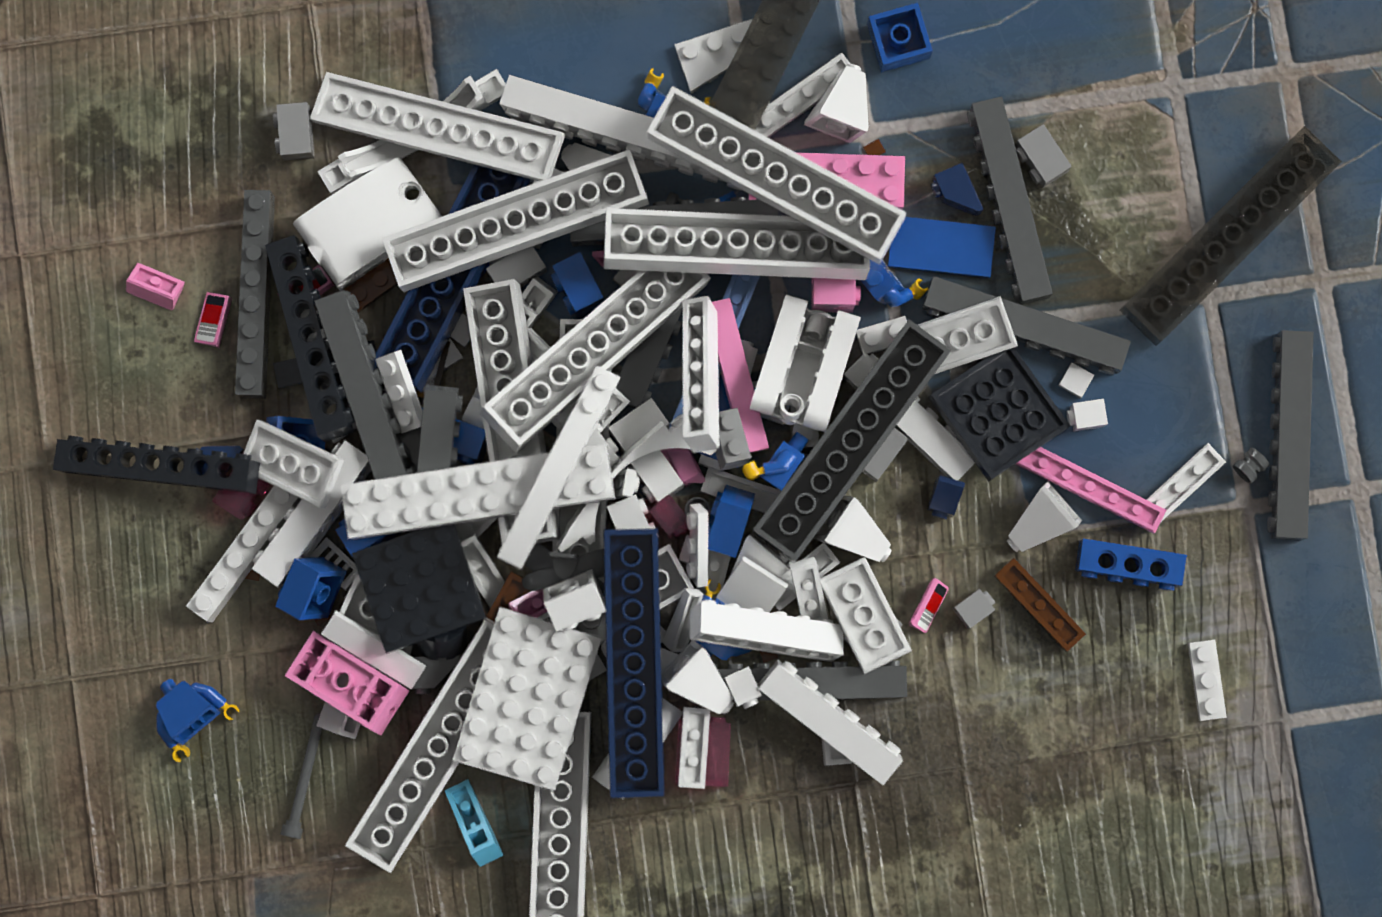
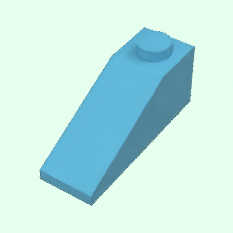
(473, 823)

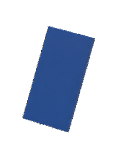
(943, 247)

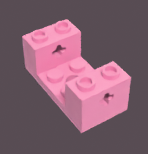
(835, 295)
(367, 697)

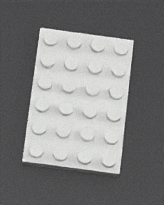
(527, 699)

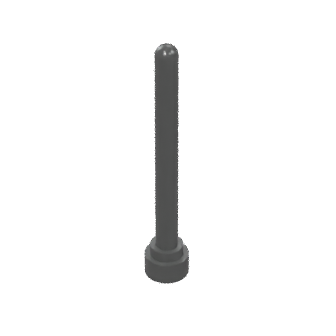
(292, 827)

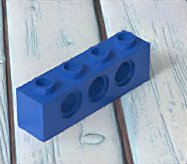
(1172, 564)

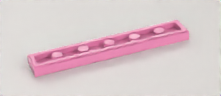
(737, 376)
(1094, 489)

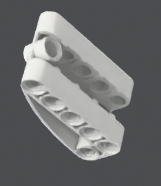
(350, 224)
(804, 364)

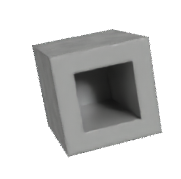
(974, 608)

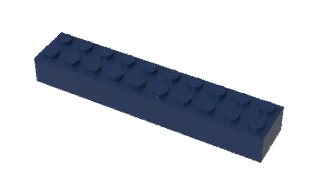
(434, 309)
(633, 662)

